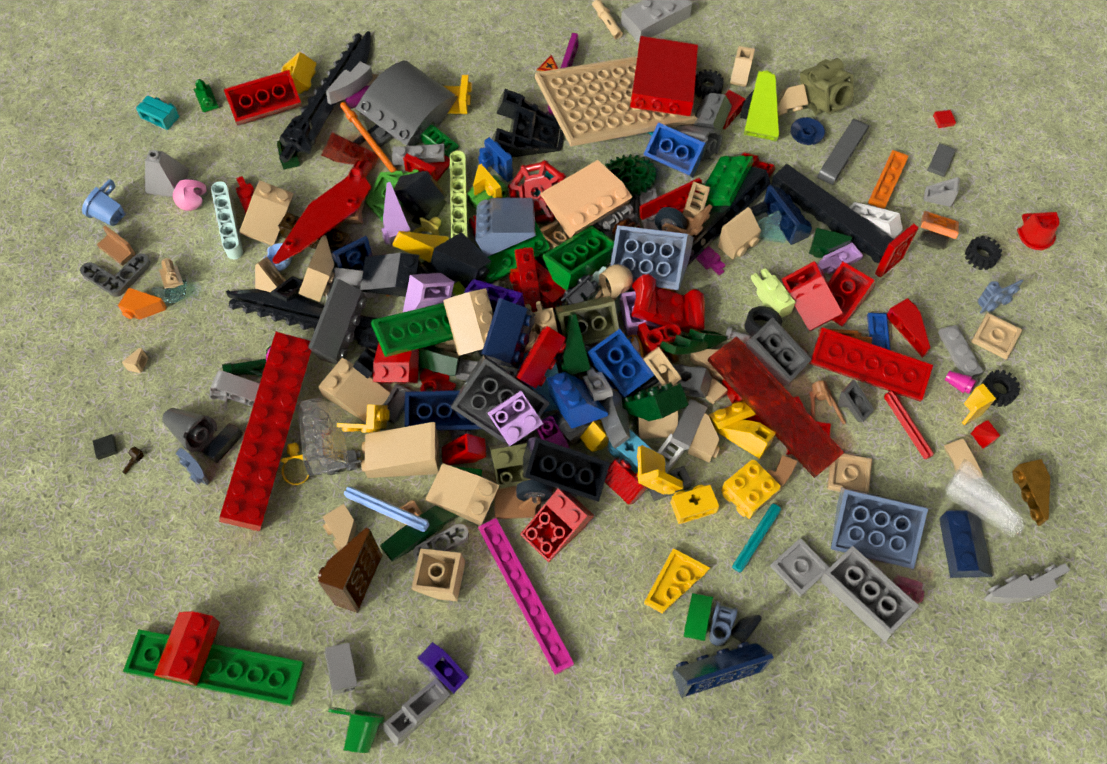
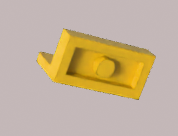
(978, 403)

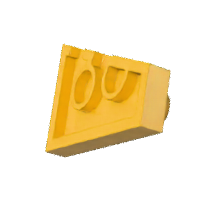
(674, 580)

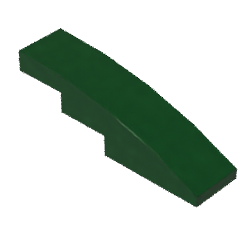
(695, 342)
(408, 537)

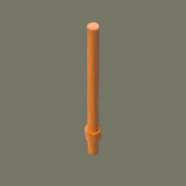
(353, 117)

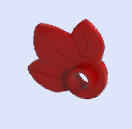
(435, 380)

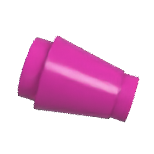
(961, 382)

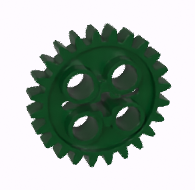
(634, 173)

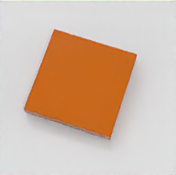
(940, 224)

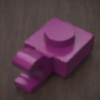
(711, 259)

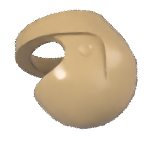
(619, 279)

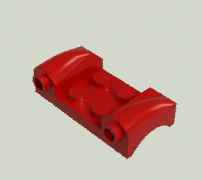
(668, 307)

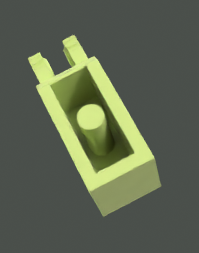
(773, 293)

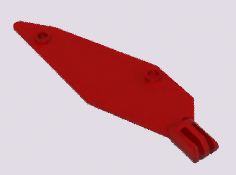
(327, 211)

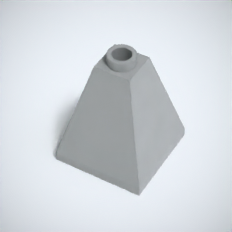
(162, 173)

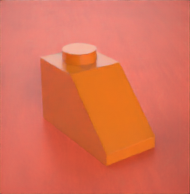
(140, 304)

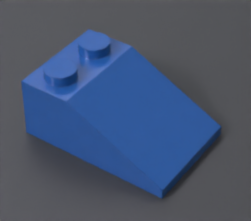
(620, 363)

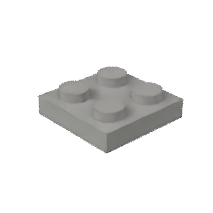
(799, 567)

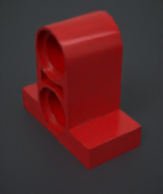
(659, 334)

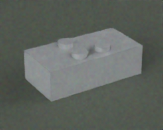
(654, 16)
(869, 593)

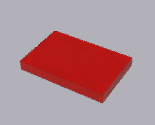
(896, 250)

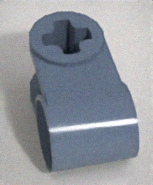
(723, 620)

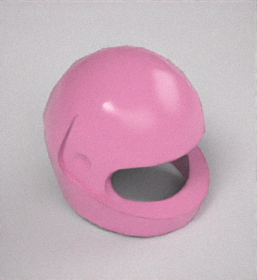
(185, 195)

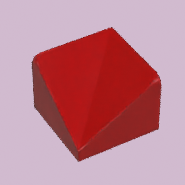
(985, 434)

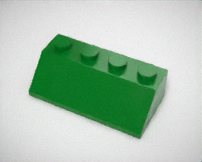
(579, 257)

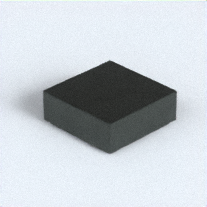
(105, 447)

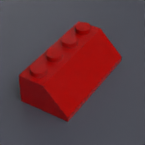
(262, 97)

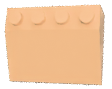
(586, 198)

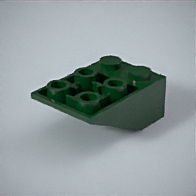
(656, 402)

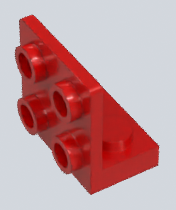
(435, 169)

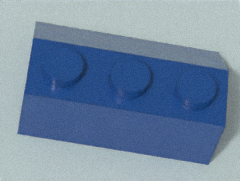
(675, 150)
(574, 400)

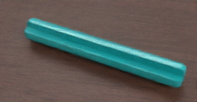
(756, 538)

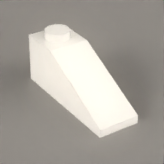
(883, 219)

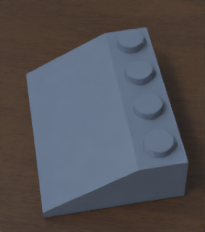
(504, 223)
(653, 253)
(878, 527)

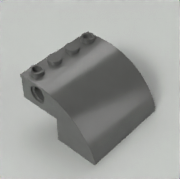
(406, 102)

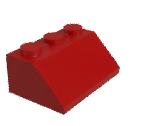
(541, 357)
(188, 647)

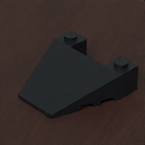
(530, 129)

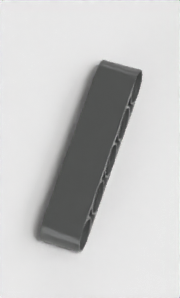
(842, 151)

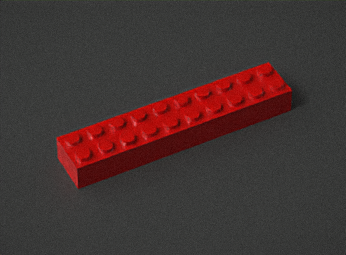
(266, 433)

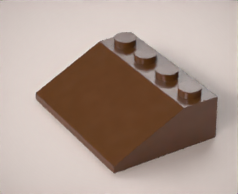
(351, 571)

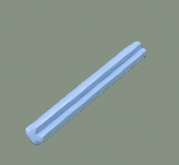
(386, 509)

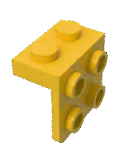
(464, 99)
(376, 419)
(653, 473)
(750, 488)

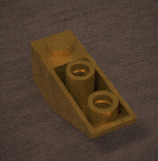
(1035, 488)

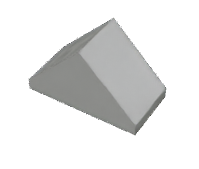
(943, 192)

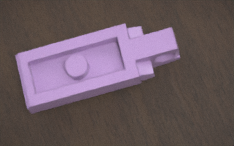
(847, 254)

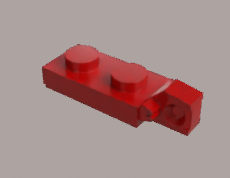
(244, 192)

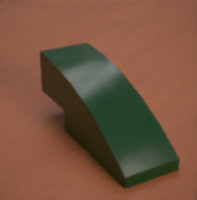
(439, 360)

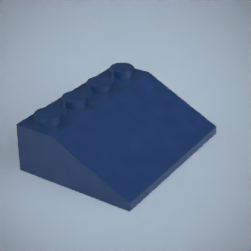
(721, 668)

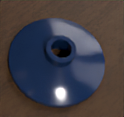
(809, 126)

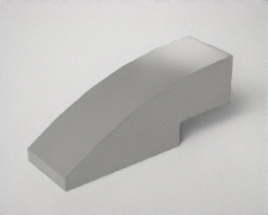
(349, 83)
(415, 711)

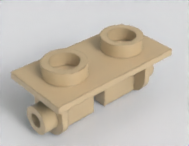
(170, 274)

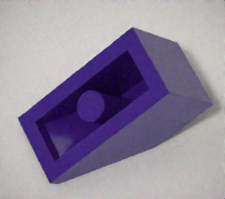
(443, 667)

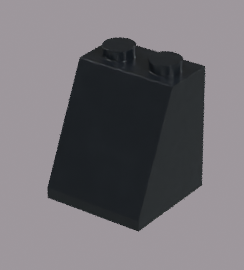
(460, 261)

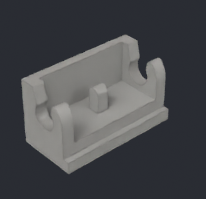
(340, 668)

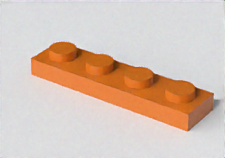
(888, 179)

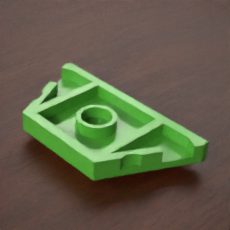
(377, 195)

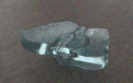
(774, 234)
(171, 294)

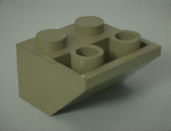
(508, 463)

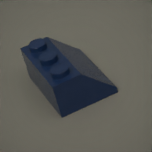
(792, 221)
(508, 334)
(965, 545)

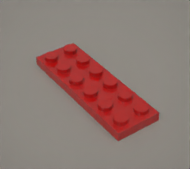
(871, 364)

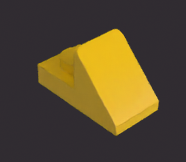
(485, 181)

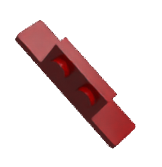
(675, 199)
(525, 277)

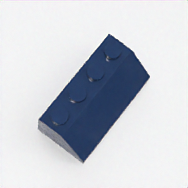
(435, 407)

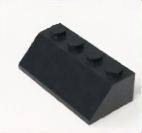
(564, 468)

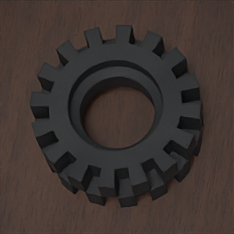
(710, 77)
(979, 260)
(1007, 382)

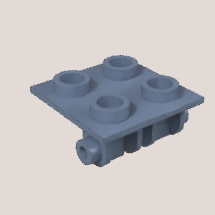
(995, 295)

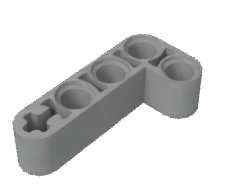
(233, 387)

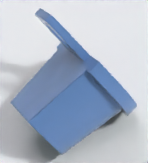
(103, 207)

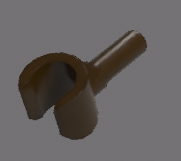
(136, 455)

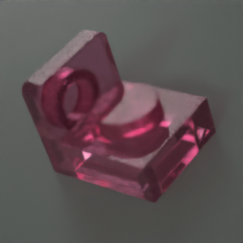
(910, 587)

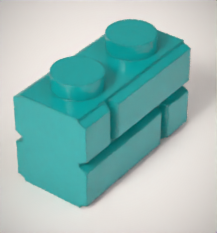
(157, 112)

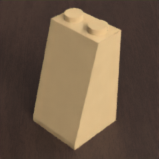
(402, 452)

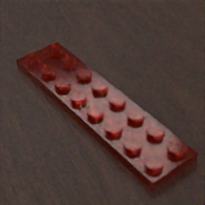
(775, 407)

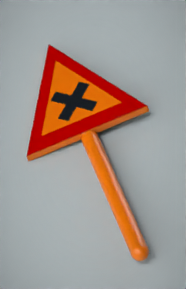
(548, 64)

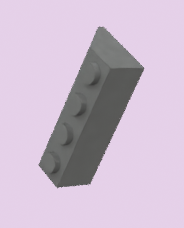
(338, 322)

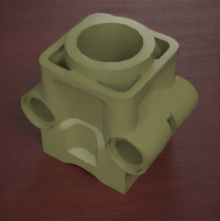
(828, 86)

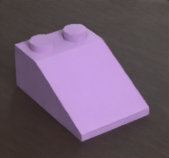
(393, 217)

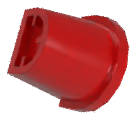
(1039, 230)

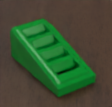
(432, 133)

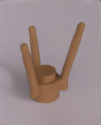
(822, 392)

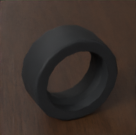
(760, 313)

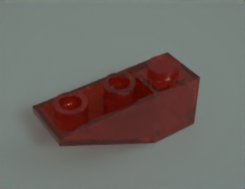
(345, 151)

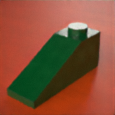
(574, 353)

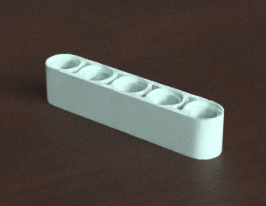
(226, 220)

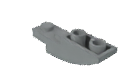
(1026, 588)

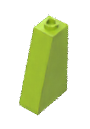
(763, 113)

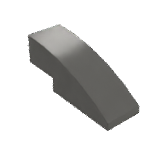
(617, 421)

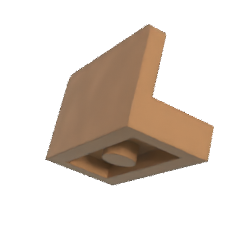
(116, 247)

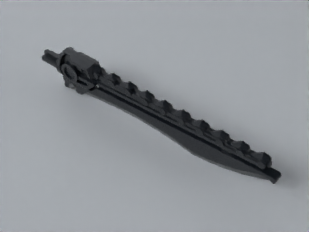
(297, 135)
(295, 311)

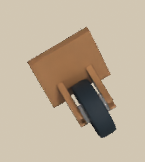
(673, 220)
(521, 499)

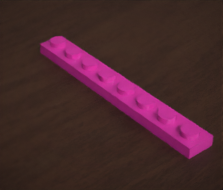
(526, 597)

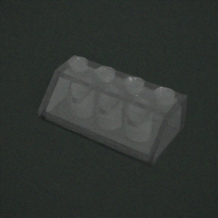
(321, 439)

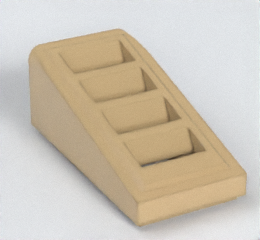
(691, 210)

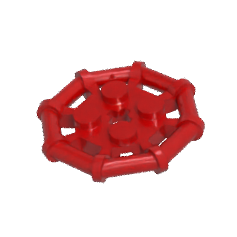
(533, 182)

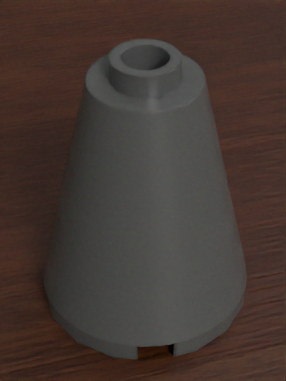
(709, 136)
(190, 428)

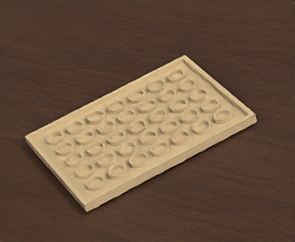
(595, 102)

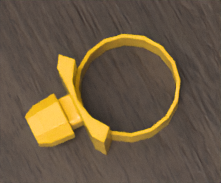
(293, 450)

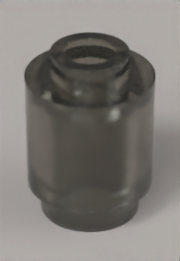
(934, 239)

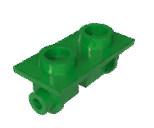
(205, 96)

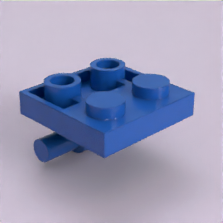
(497, 158)

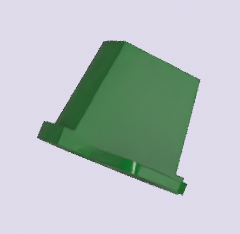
(361, 729)

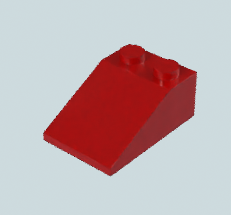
(850, 290)
(396, 368)

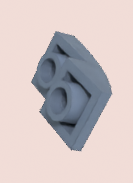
(193, 468)

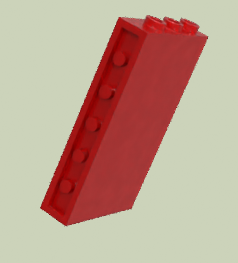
(664, 76)

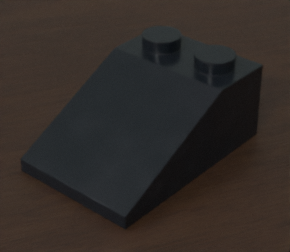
(389, 273)

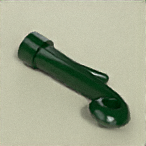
(246, 368)

